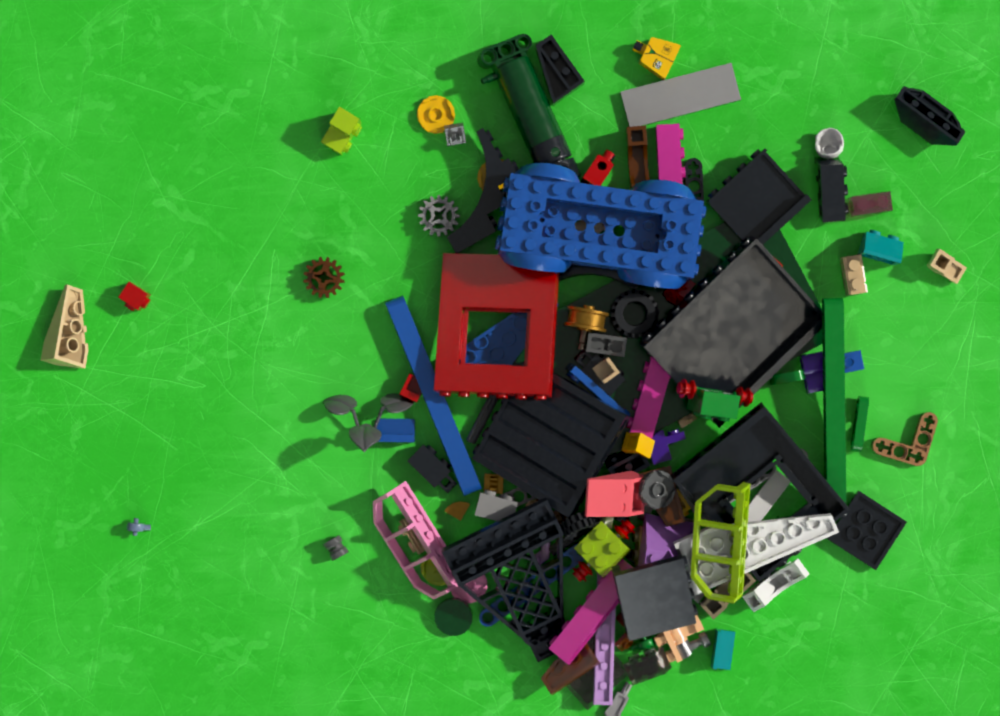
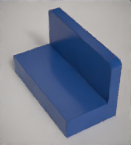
(397, 430)

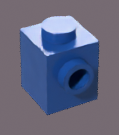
(853, 361)

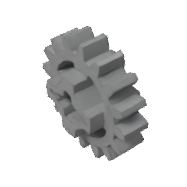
(432, 209)

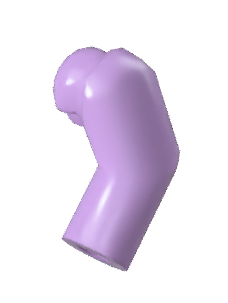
(544, 554)

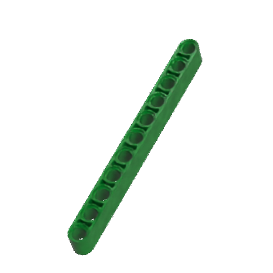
(834, 394)

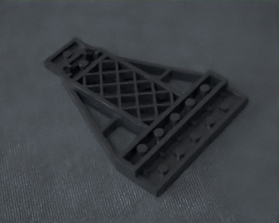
(509, 541)

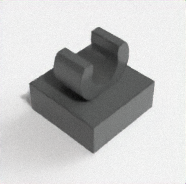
(455, 134)

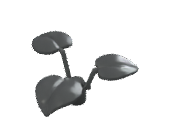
(366, 435)

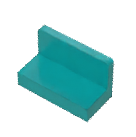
(722, 649)

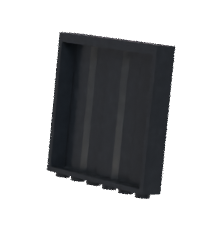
(551, 443)

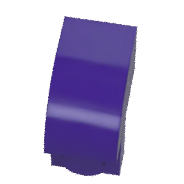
(661, 450)

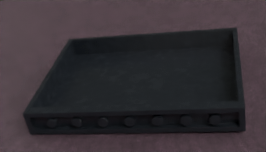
(735, 324)

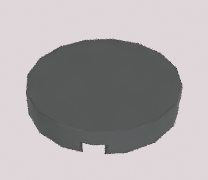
(657, 489)

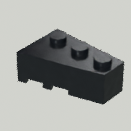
(557, 69)

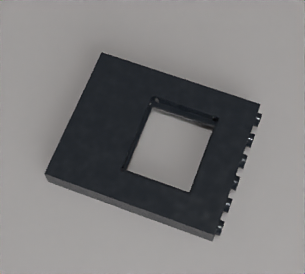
(744, 456)

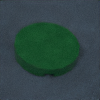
(453, 616)

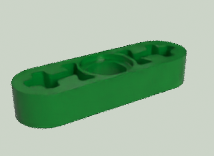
(859, 423)

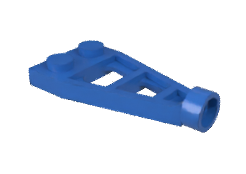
(577, 376)

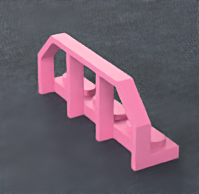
(425, 532)

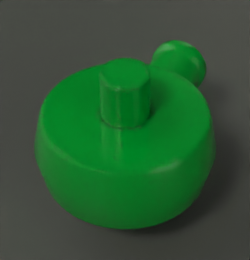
(645, 643)

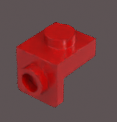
(675, 296)

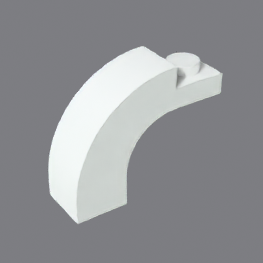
(780, 579)

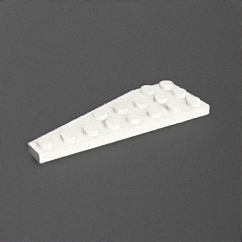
(765, 543)

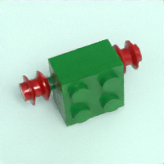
(713, 402)

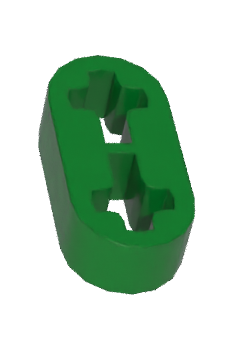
(787, 377)

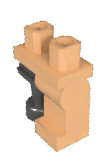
(678, 642)

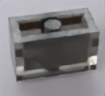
(647, 665)

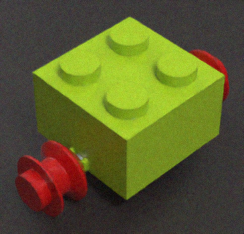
(602, 549)

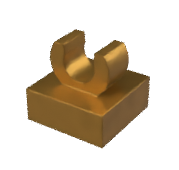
(493, 483)

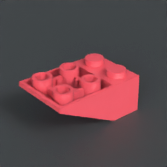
(614, 495)

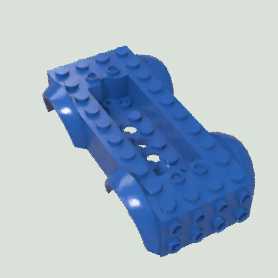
(657, 218)

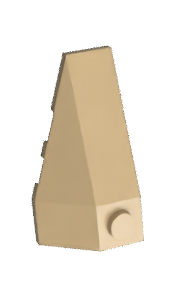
(66, 335)

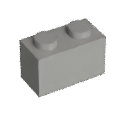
(494, 506)

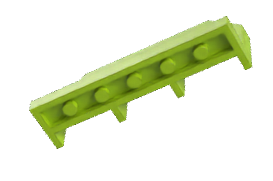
(737, 549)

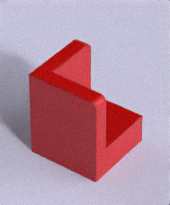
(411, 389)

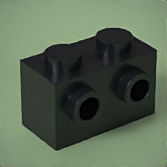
(626, 462)

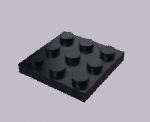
(867, 530)

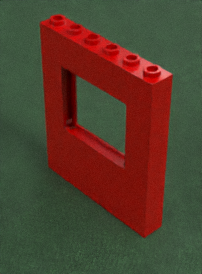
(492, 285)

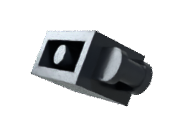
(610, 386)
(432, 467)

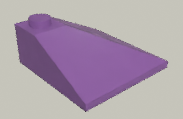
(658, 539)

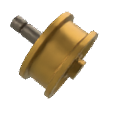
(586, 320)

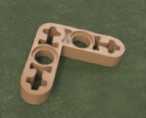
(915, 445)

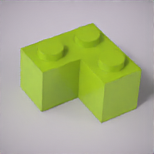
(342, 129)

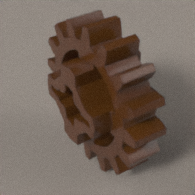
(322, 286)

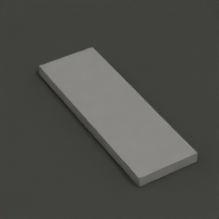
(680, 95)

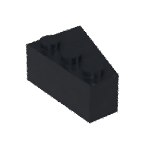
(831, 189)

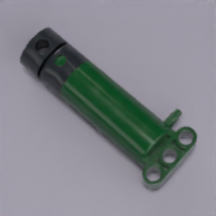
(527, 102)

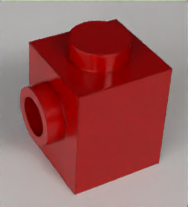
(134, 297)

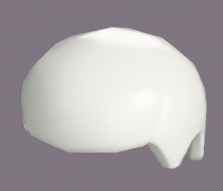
(829, 143)

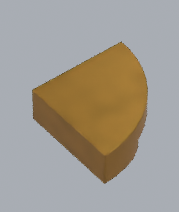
(457, 509)

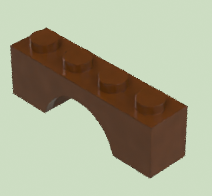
(637, 154)

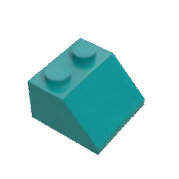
(881, 248)

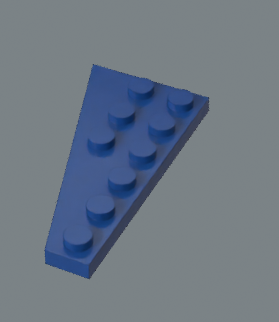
(500, 343)

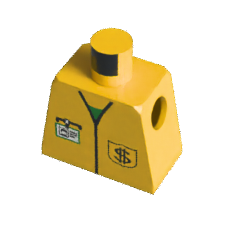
(657, 55)

